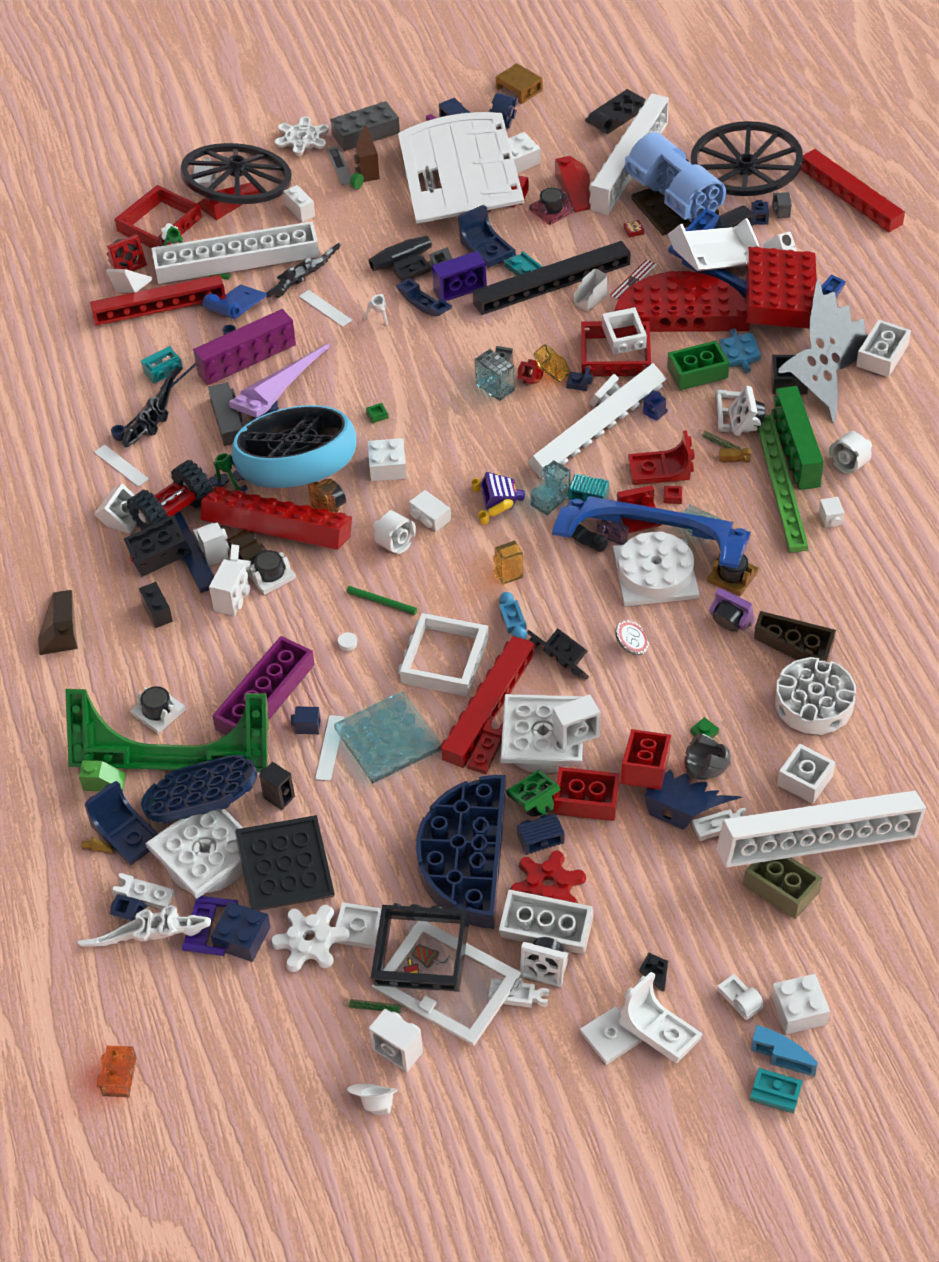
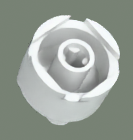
(850, 452)
(394, 532)

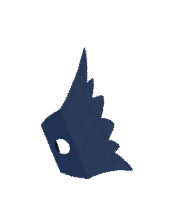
(682, 799)

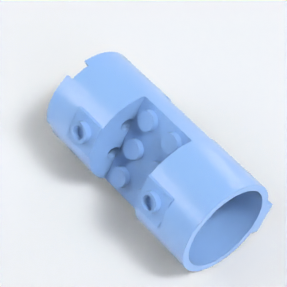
(664, 169)

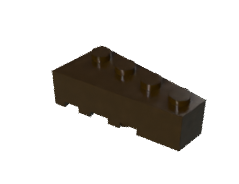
(794, 637)

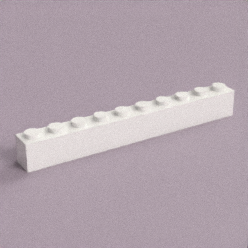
(598, 419)

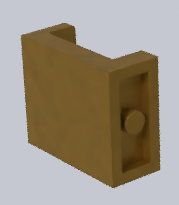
(520, 81)

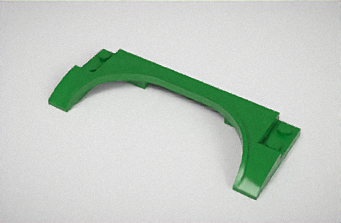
(93, 740)

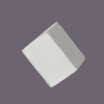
(126, 280)

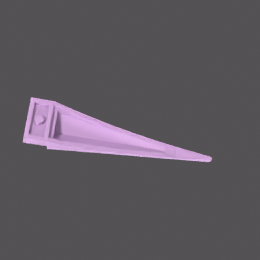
(262, 395)

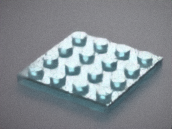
(387, 737)

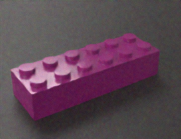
(244, 347)
(273, 675)

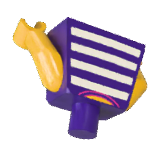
(498, 494)

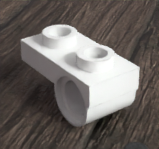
(744, 1000)

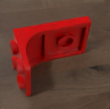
(663, 465)

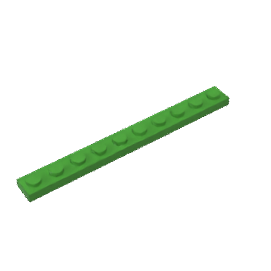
(782, 486)

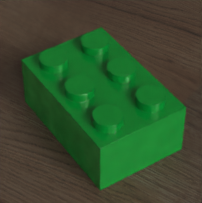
(698, 365)

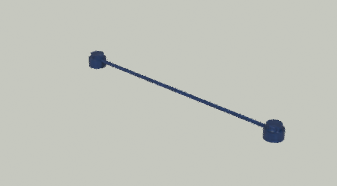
(118, 430)

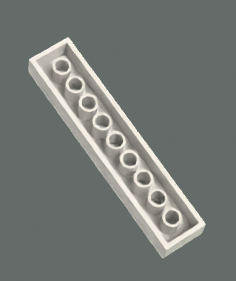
(613, 178)
(235, 252)
(820, 828)

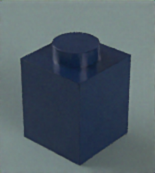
(306, 720)

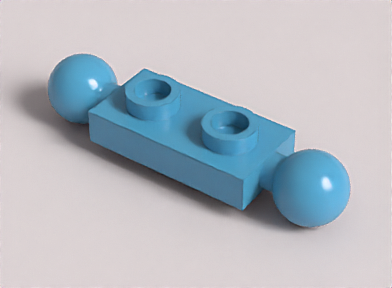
(512, 615)

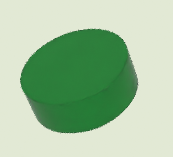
(356, 180)

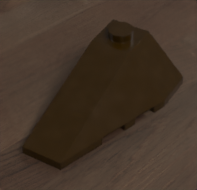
(59, 625)

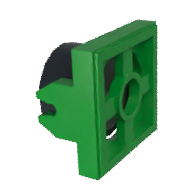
(533, 793)

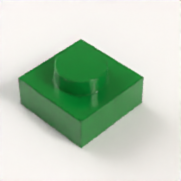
(704, 726)

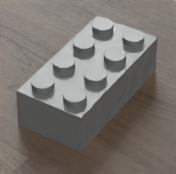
(379, 119)

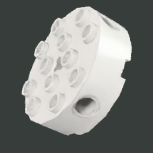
(815, 696)

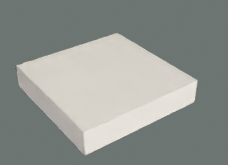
(361, 923)

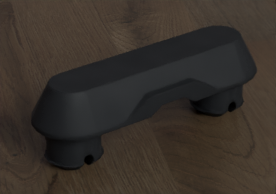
(589, 538)

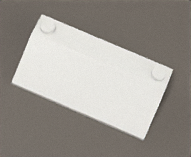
(714, 247)

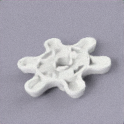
(293, 136)
(314, 949)

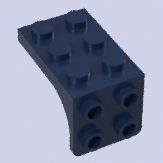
(479, 236)
(119, 823)

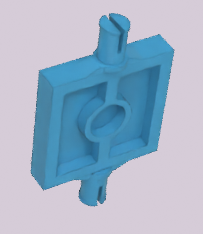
(740, 350)

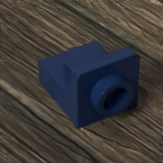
(579, 381)

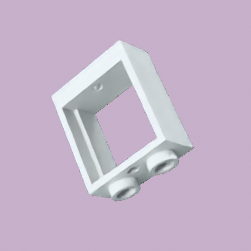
(622, 319)

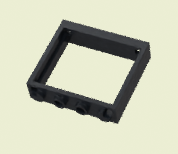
(419, 980)

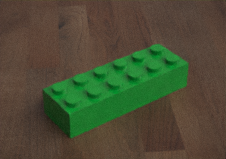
(798, 438)

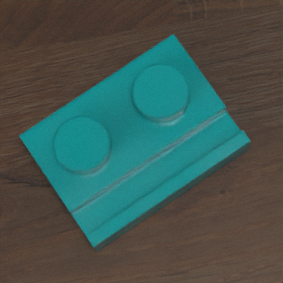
(521, 264)
(776, 1090)

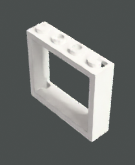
(437, 681)

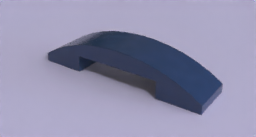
(422, 301)

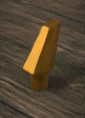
(96, 845)

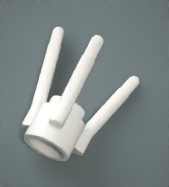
(378, 304)

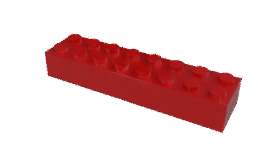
(276, 518)

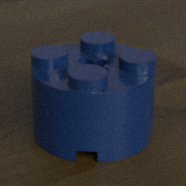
(506, 105)

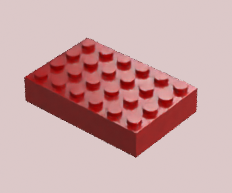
(780, 287)

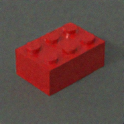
(645, 759)
(587, 793)

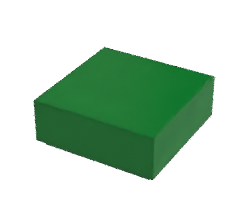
(377, 413)

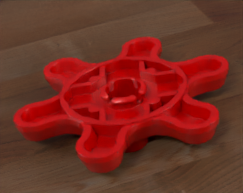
(549, 870)

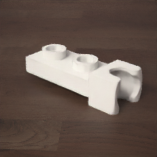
(146, 892)

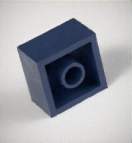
(241, 931)

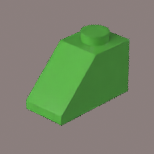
(98, 774)

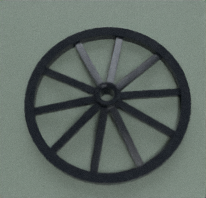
(746, 163)
(236, 167)

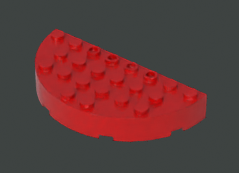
(686, 303)

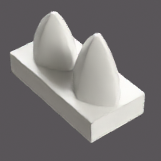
(609, 387)

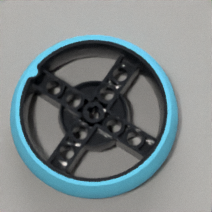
(299, 443)

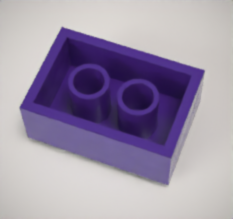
(459, 276)

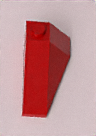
(575, 181)
(219, 209)

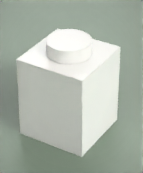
(831, 512)

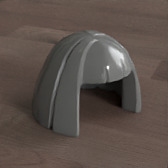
(706, 758)

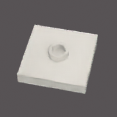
(608, 1036)

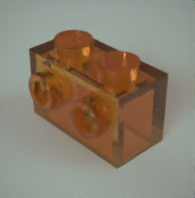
(117, 1071)

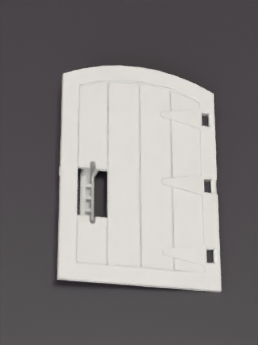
(468, 161)

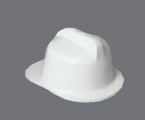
(374, 1097)

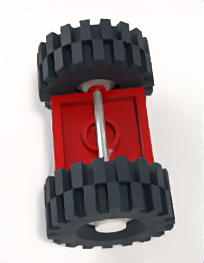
(187, 489)

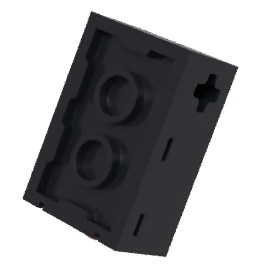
(157, 546)

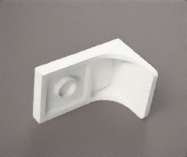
(654, 1023)

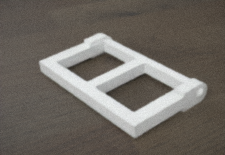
(720, 411)

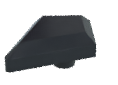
(657, 966)

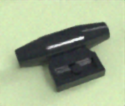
(404, 258)

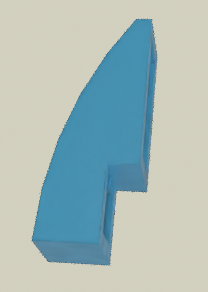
(784, 1051)

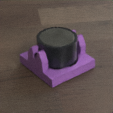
(729, 611)

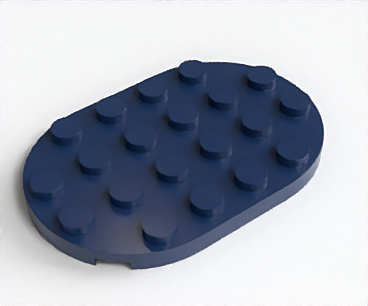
(199, 788)

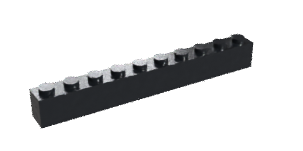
(550, 277)

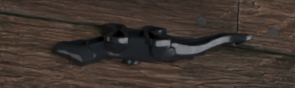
(298, 273)
(151, 413)

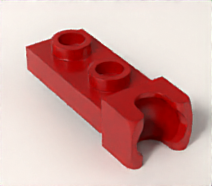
(486, 748)

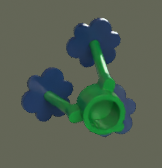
(224, 463)

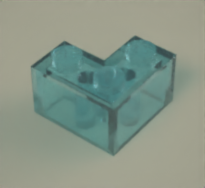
(552, 489)

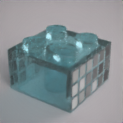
(494, 374)

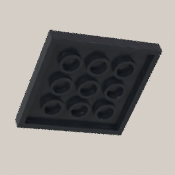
(284, 863)

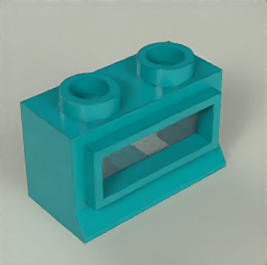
(161, 364)

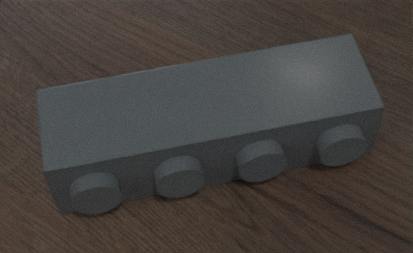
(227, 418)

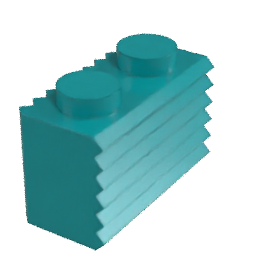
(584, 486)

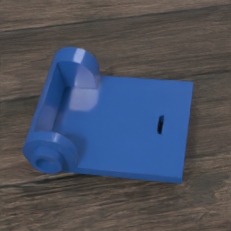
(235, 303)

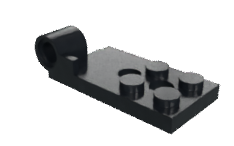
(607, 119)

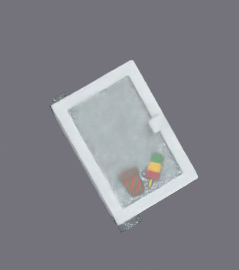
(482, 989)

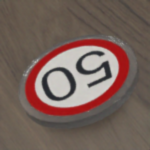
(632, 637)

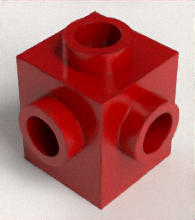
(524, 372)

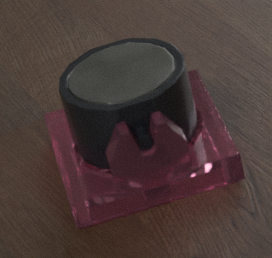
(550, 204)

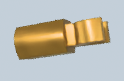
(734, 454)

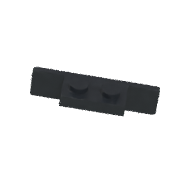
(564, 648)

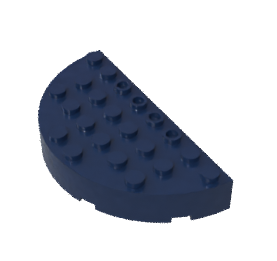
(462, 848)

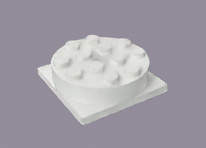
(655, 569)
(524, 724)
(200, 852)

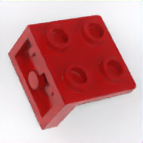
(639, 496)

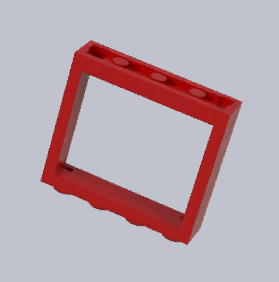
(146, 203)
(608, 368)

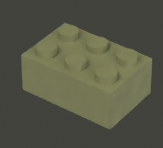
(784, 884)

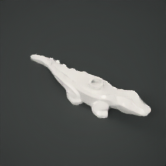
(152, 926)

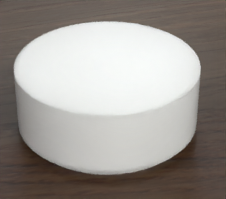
(347, 641)

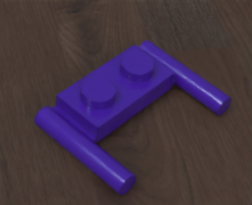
(205, 907)

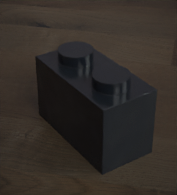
(155, 604)
(277, 785)

